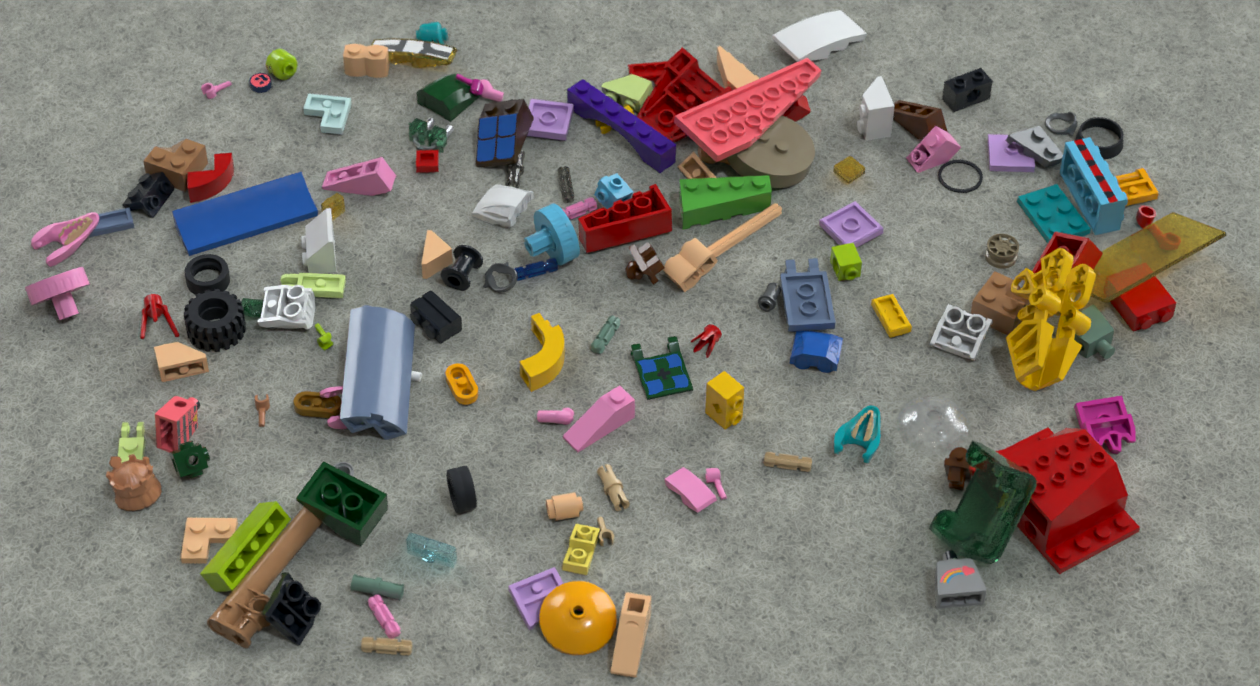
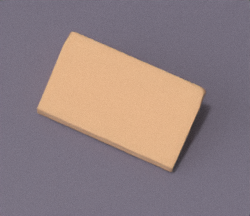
(694, 168)

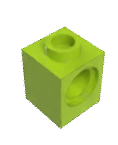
(846, 261)

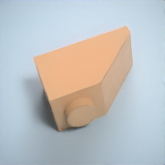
(179, 361)

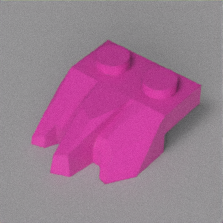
(1107, 421)

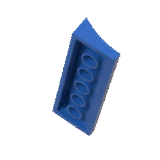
(244, 213)

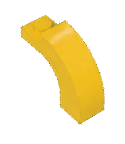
(548, 362)

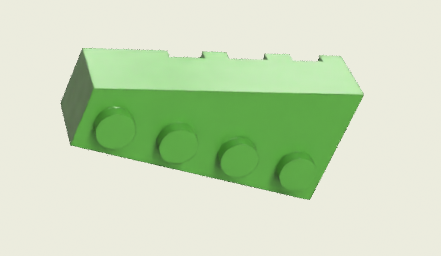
(722, 197)

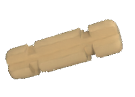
(787, 461)
(386, 646)

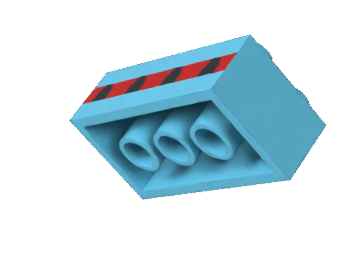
(1093, 186)

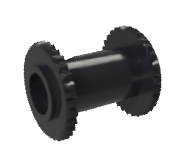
(457, 275)

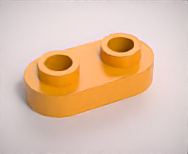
(462, 385)

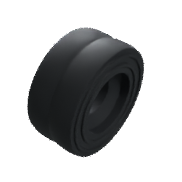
(461, 489)

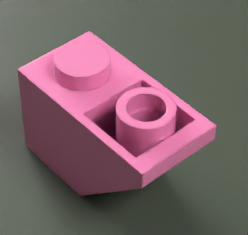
(933, 150)

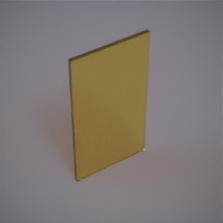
(1150, 253)

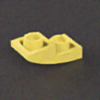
(581, 549)

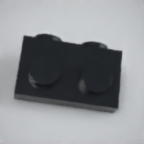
(149, 193)

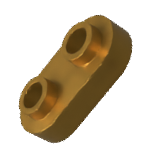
(317, 405)

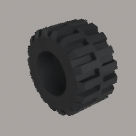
(217, 333)

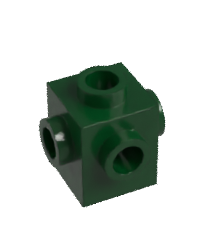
(181, 457)

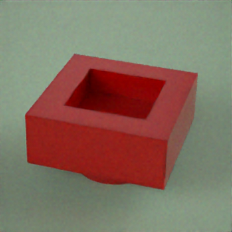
(427, 161)

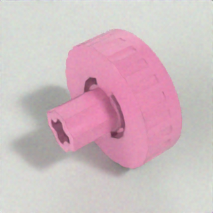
(59, 289)

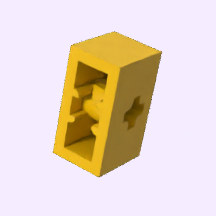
(724, 400)

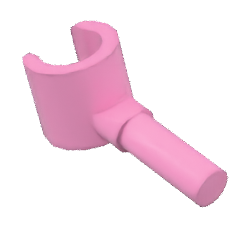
(211, 90)
(713, 476)

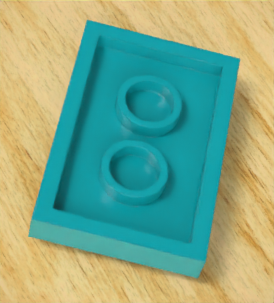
(1053, 212)

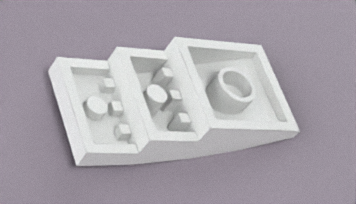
(819, 36)

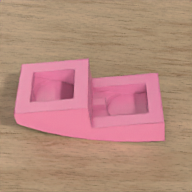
(691, 489)

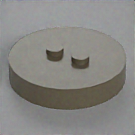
(781, 152)

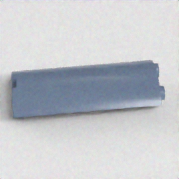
(378, 371)

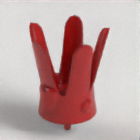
(710, 335)

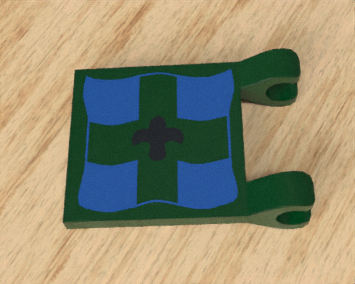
(662, 373)

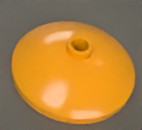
(573, 632)

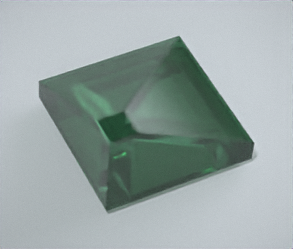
(252, 307)

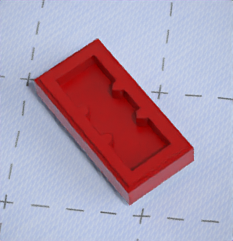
(648, 71)

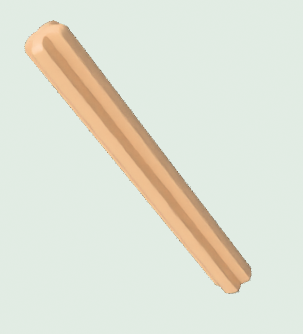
(745, 229)

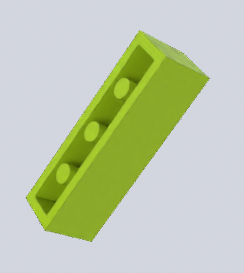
(245, 546)

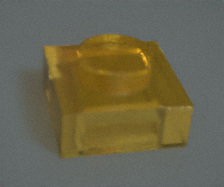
(849, 169)
(336, 204)

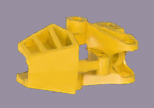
(1034, 353)

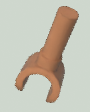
(262, 407)

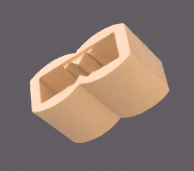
(366, 60)
(690, 264)

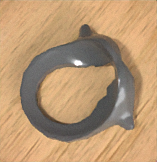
(1070, 116)
(500, 268)

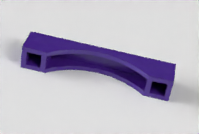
(650, 144)

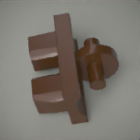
(645, 263)
(957, 468)

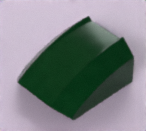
(446, 96)

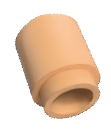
(564, 506)

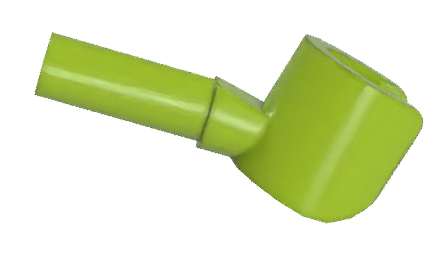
(324, 340)

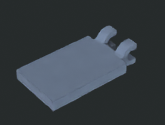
(807, 298)

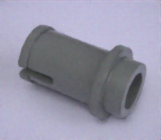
(768, 299)

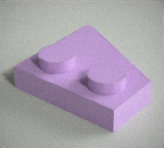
(531, 592)

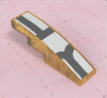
(417, 52)

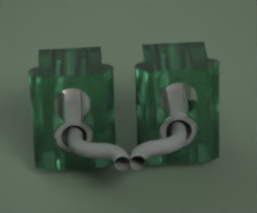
(437, 136)

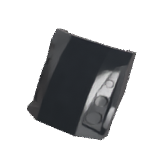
(290, 609)

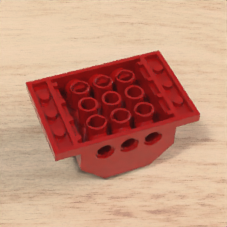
(1076, 496)

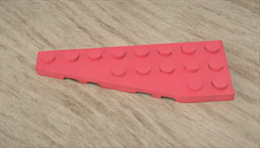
(744, 114)

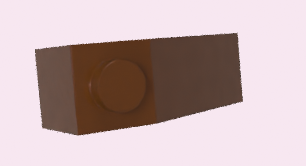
(918, 118)

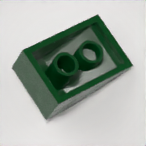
(343, 503)

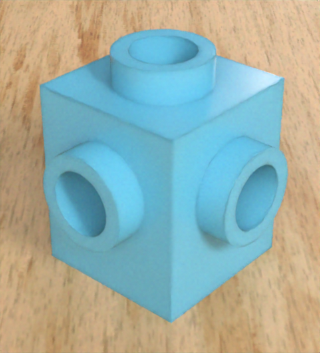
(611, 190)

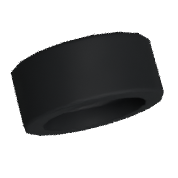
(206, 262)

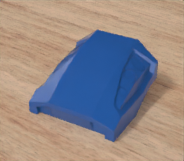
(816, 350)

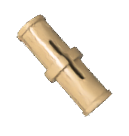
(613, 487)

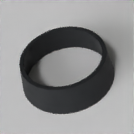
(1109, 151)

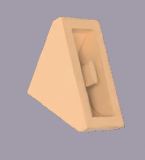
(435, 255)

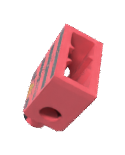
(176, 422)

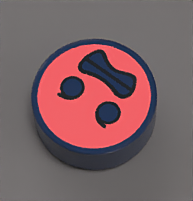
(260, 82)

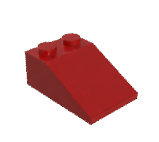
(1081, 248)

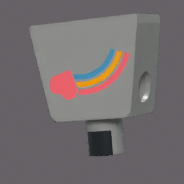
(957, 582)

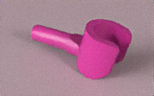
(476, 84)

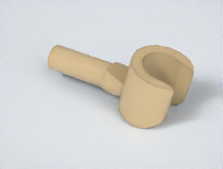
(604, 533)

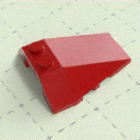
(676, 91)

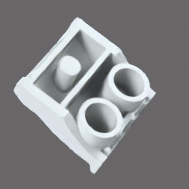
(502, 205)
(288, 307)
(960, 332)

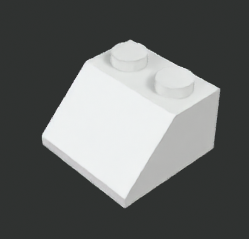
(876, 111)
(319, 244)

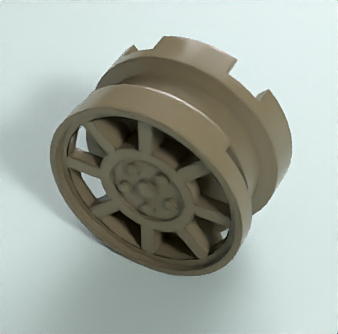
(1001, 252)

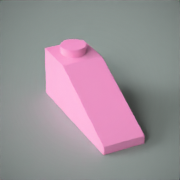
(364, 178)
(601, 419)

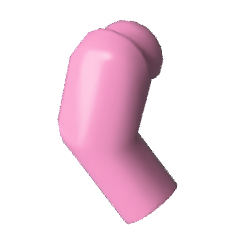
(490, 93)
(556, 416)

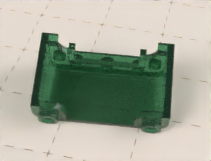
(987, 508)

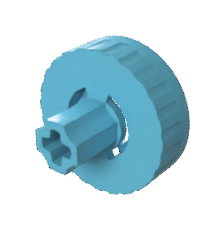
(554, 235)

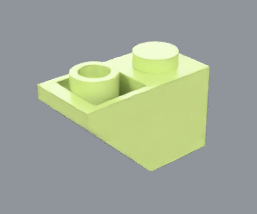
(628, 91)

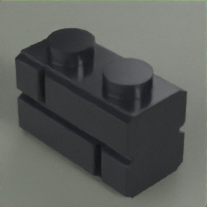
(435, 317)

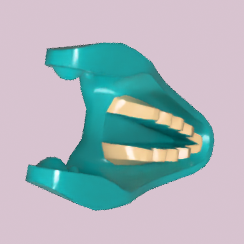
(862, 431)

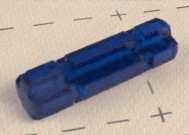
(536, 269)

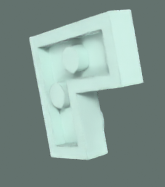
(331, 108)

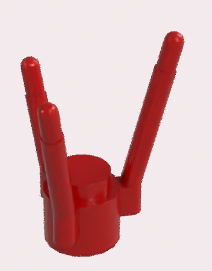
(154, 308)

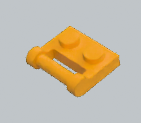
(1137, 187)

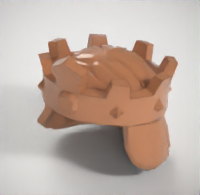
(133, 483)

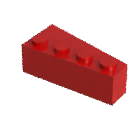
(626, 221)

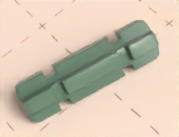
(605, 334)

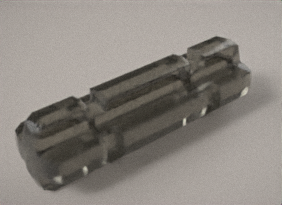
(566, 184)

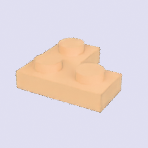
(202, 532)

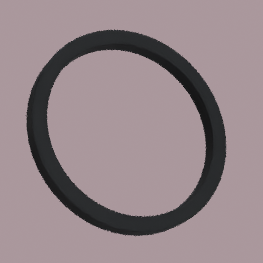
(960, 190)

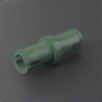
(377, 586)

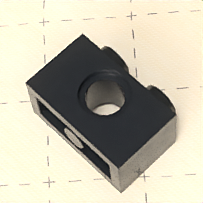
(967, 90)

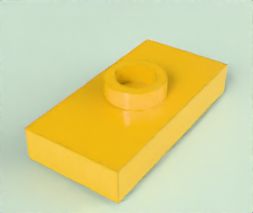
(891, 315)

